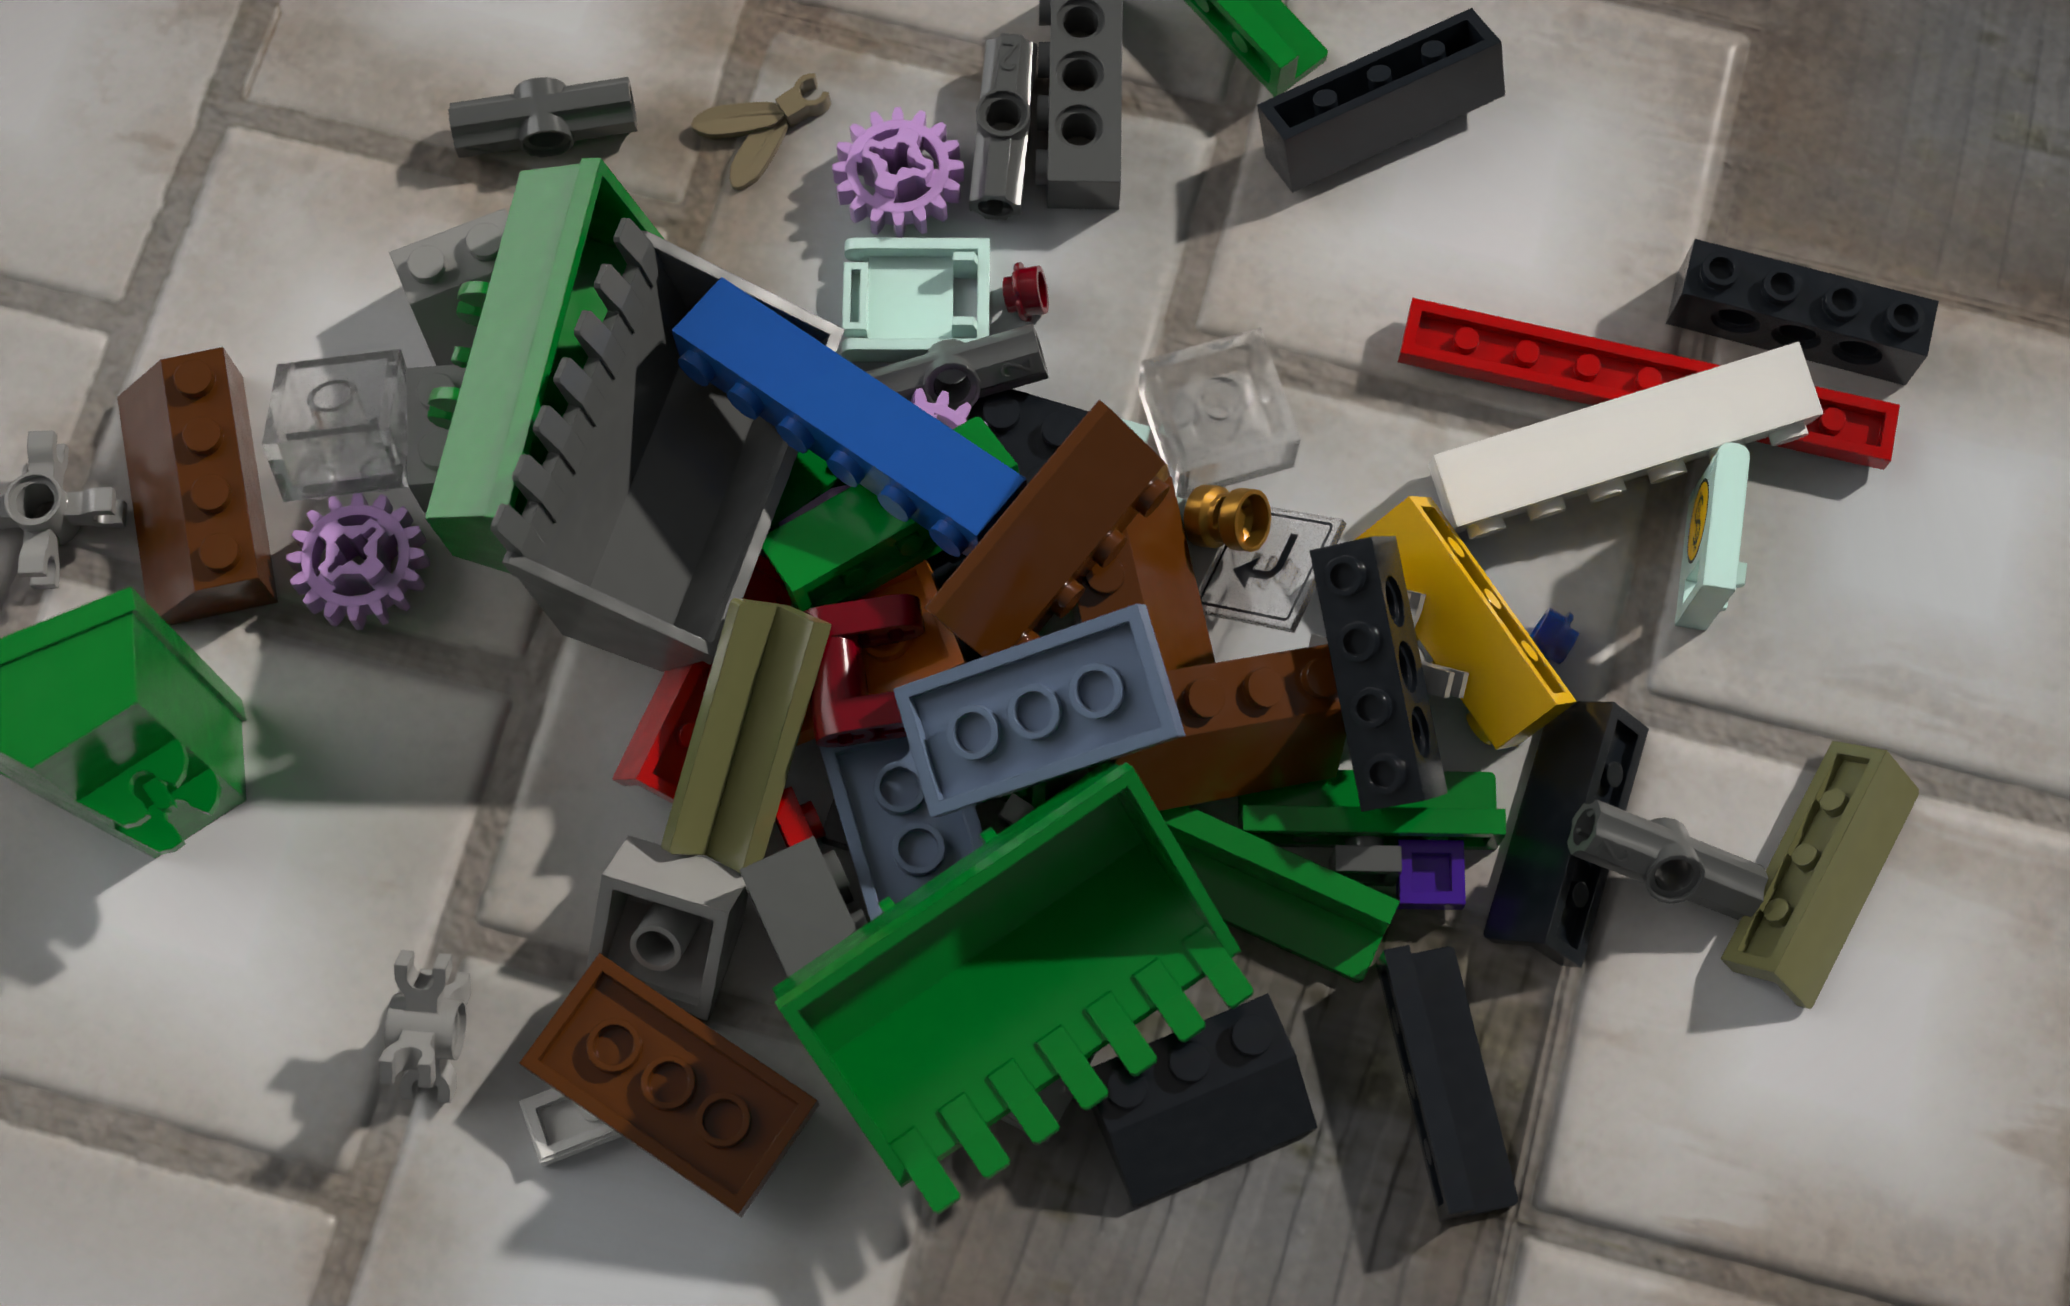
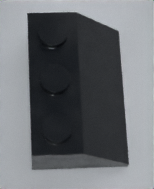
(1204, 1102)

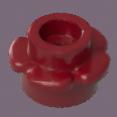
(1026, 292)

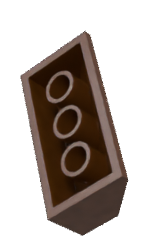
(196, 489)
(1053, 536)
(1159, 573)
(1247, 729)

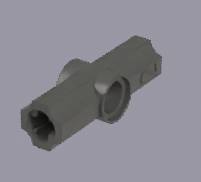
(543, 117)
(1002, 155)
(989, 363)
(1667, 860)

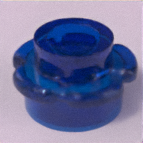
(1555, 635)

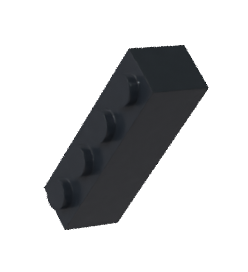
(1382, 99)

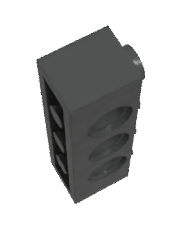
(1087, 173)

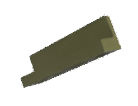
(746, 733)
(1824, 870)

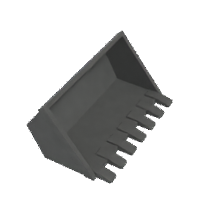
(648, 478)

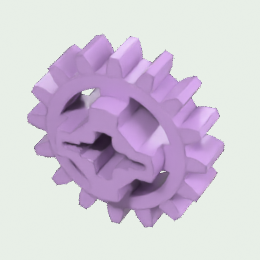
(903, 180)
(373, 535)

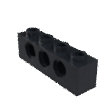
(1784, 303)
(1378, 672)

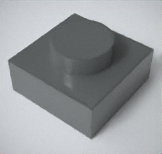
(1367, 861)

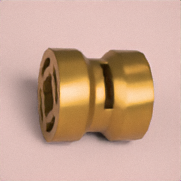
(1230, 518)

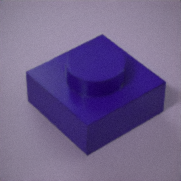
(1431, 875)

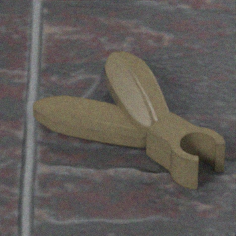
(763, 123)

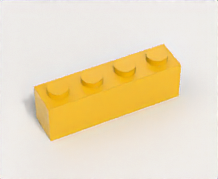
(1472, 628)

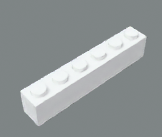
(1625, 440)

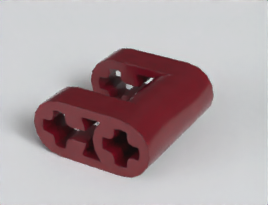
(840, 697)

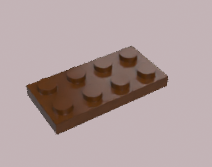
(670, 1084)

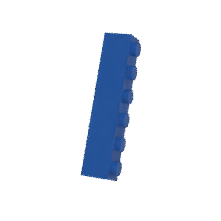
(845, 418)

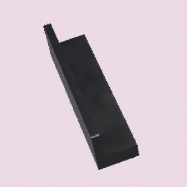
(1543, 890)
(1446, 1082)

